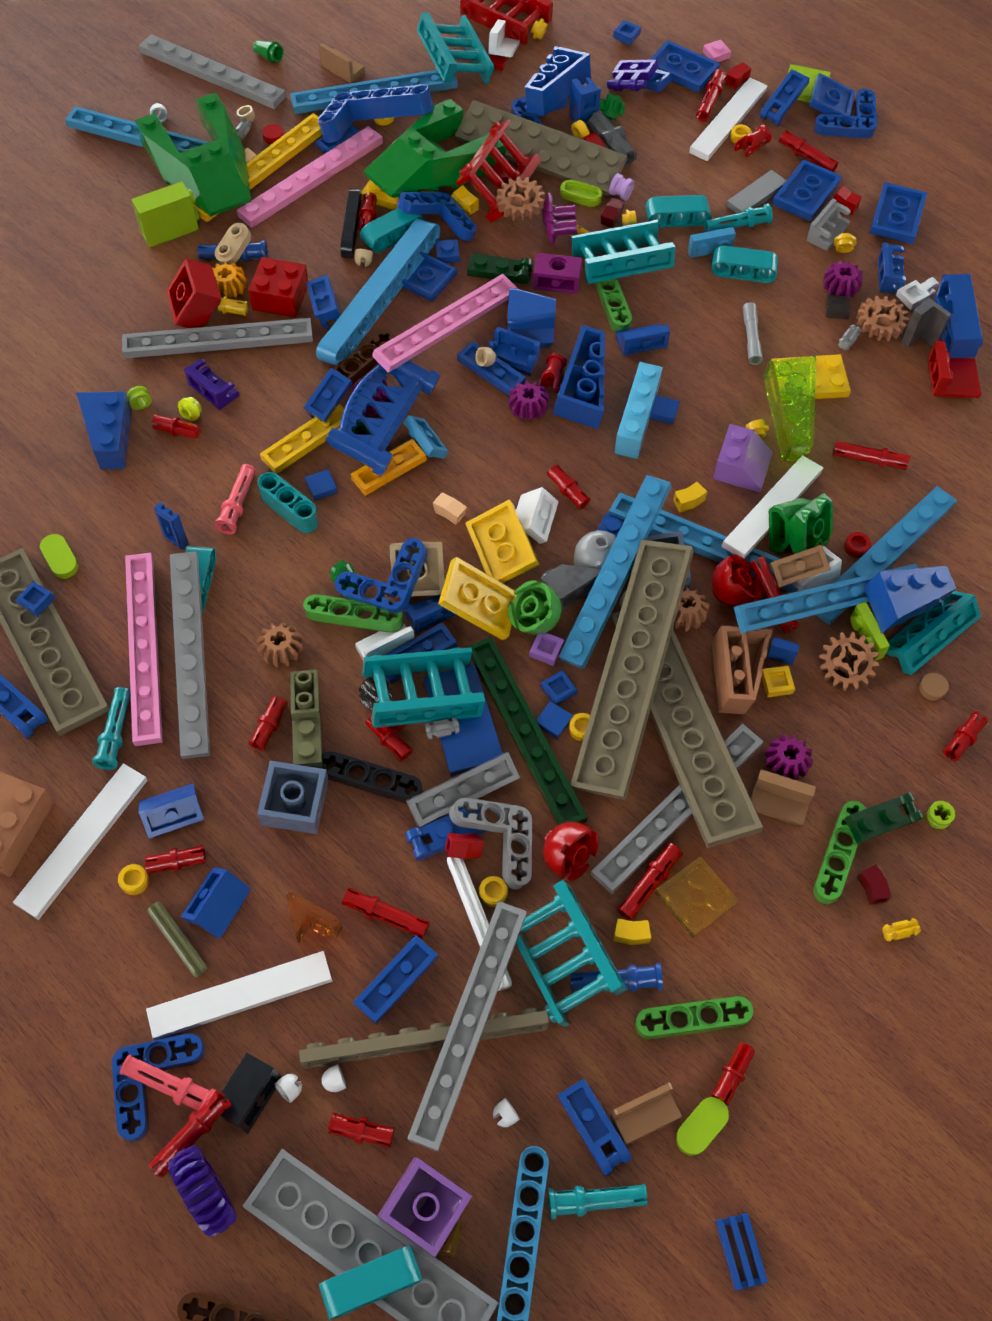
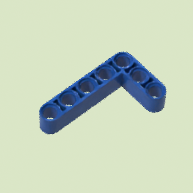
(372, 104)

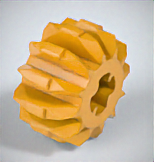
(230, 279)

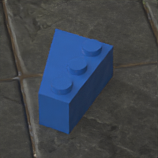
(963, 330)
(108, 426)
(907, 593)

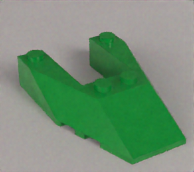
(419, 162)
(212, 170)

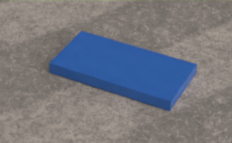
(477, 735)

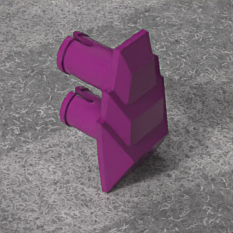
(551, 214)

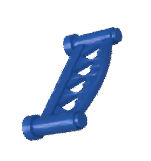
(371, 448)

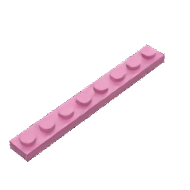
(309, 177)
(443, 323)
(143, 650)

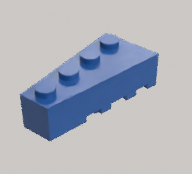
(554, 79)
(582, 386)

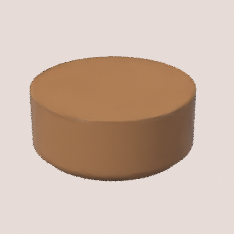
(933, 686)

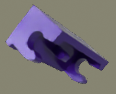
(210, 385)

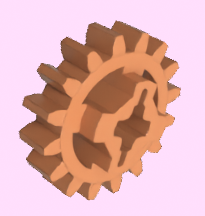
(520, 198)
(884, 318)
(860, 658)

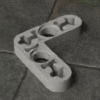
(505, 825)

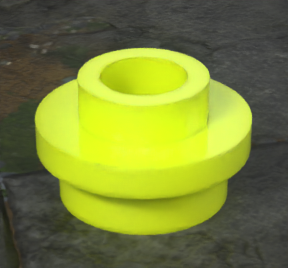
(189, 408)

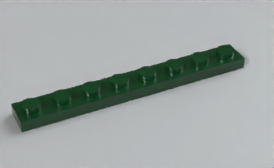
(526, 733)

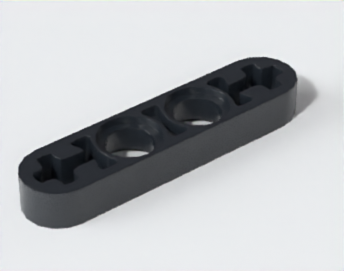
(351, 223)
(372, 773)

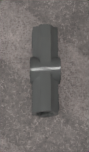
(612, 136)

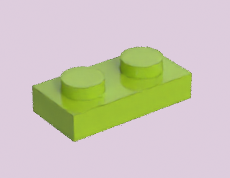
(866, 624)

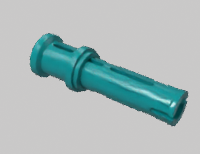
(749, 216)
(111, 737)
(580, 1201)

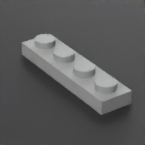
(469, 784)

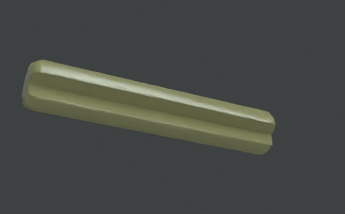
(177, 939)

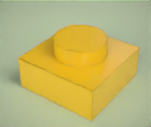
(777, 681)

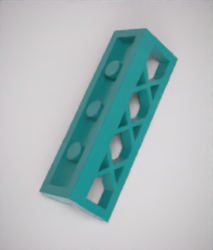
(936, 631)

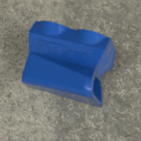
(531, 316)

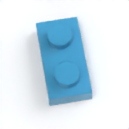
(706, 242)
(426, 437)

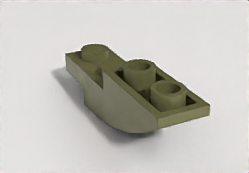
(306, 718)

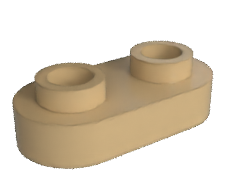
(233, 243)

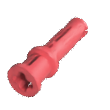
(245, 476)
(132, 1068)

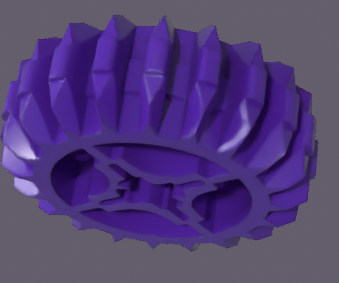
(202, 1191)

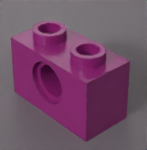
(557, 273)

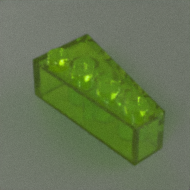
(792, 403)

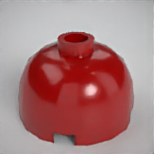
(734, 583)
(569, 848)

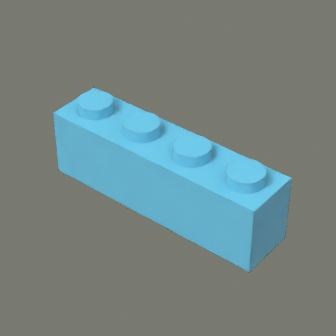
(638, 410)

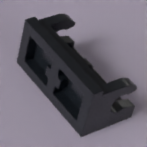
(249, 1092)

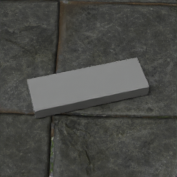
(757, 192)

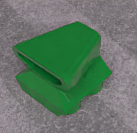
(800, 524)

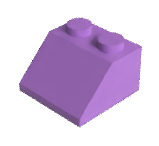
(743, 459)
(424, 1206)

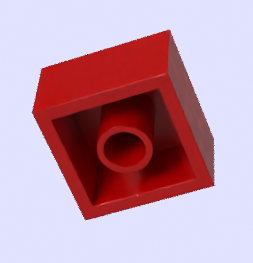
(278, 287)
(193, 294)

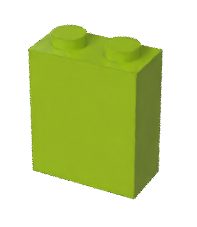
(166, 214)

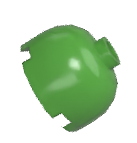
(535, 608)

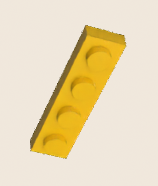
(300, 441)

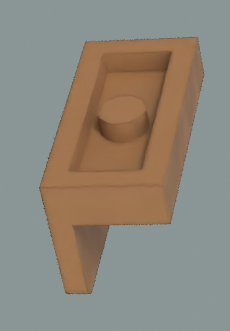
(340, 64)
(800, 566)
(781, 797)
(646, 1114)

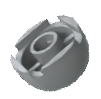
(593, 549)

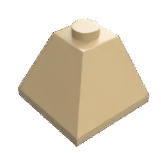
(432, 574)

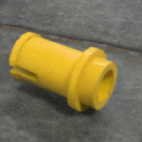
(233, 306)

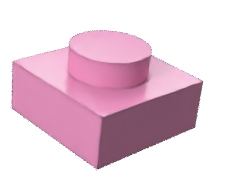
(717, 51)

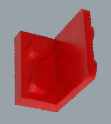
(952, 375)

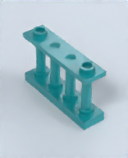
(444, 58)
(623, 263)
(424, 709)
(593, 953)

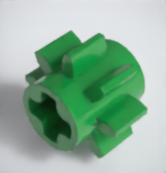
(612, 106)

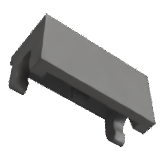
(828, 225)

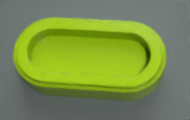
(581, 193)
(59, 556)
(702, 1126)

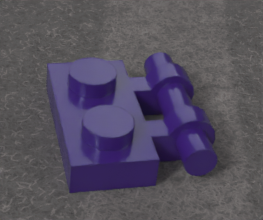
(632, 74)

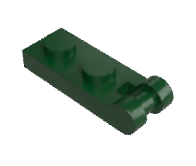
(491, 267)
(883, 818)

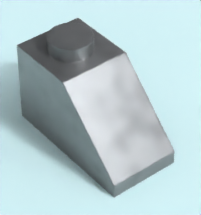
(570, 582)

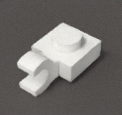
(915, 293)

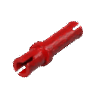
(713, 90)
(802, 148)
(871, 455)
(770, 587)
(657, 871)
(379, 910)
(199, 1123)

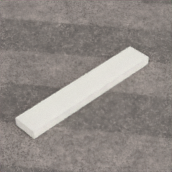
(728, 117)
(756, 523)
(80, 842)
(238, 995)

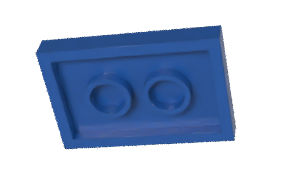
(685, 65)
(807, 190)
(898, 213)

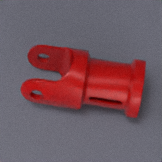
(753, 141)
(553, 373)

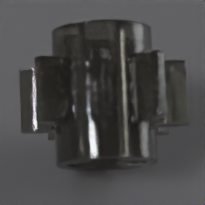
(369, 692)

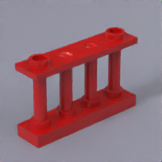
(513, 28)
(525, 168)

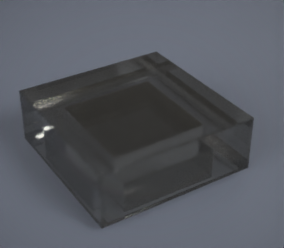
(837, 307)

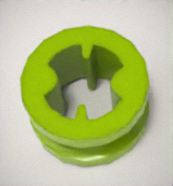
(134, 397)
(936, 821)

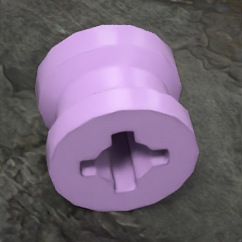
(621, 186)

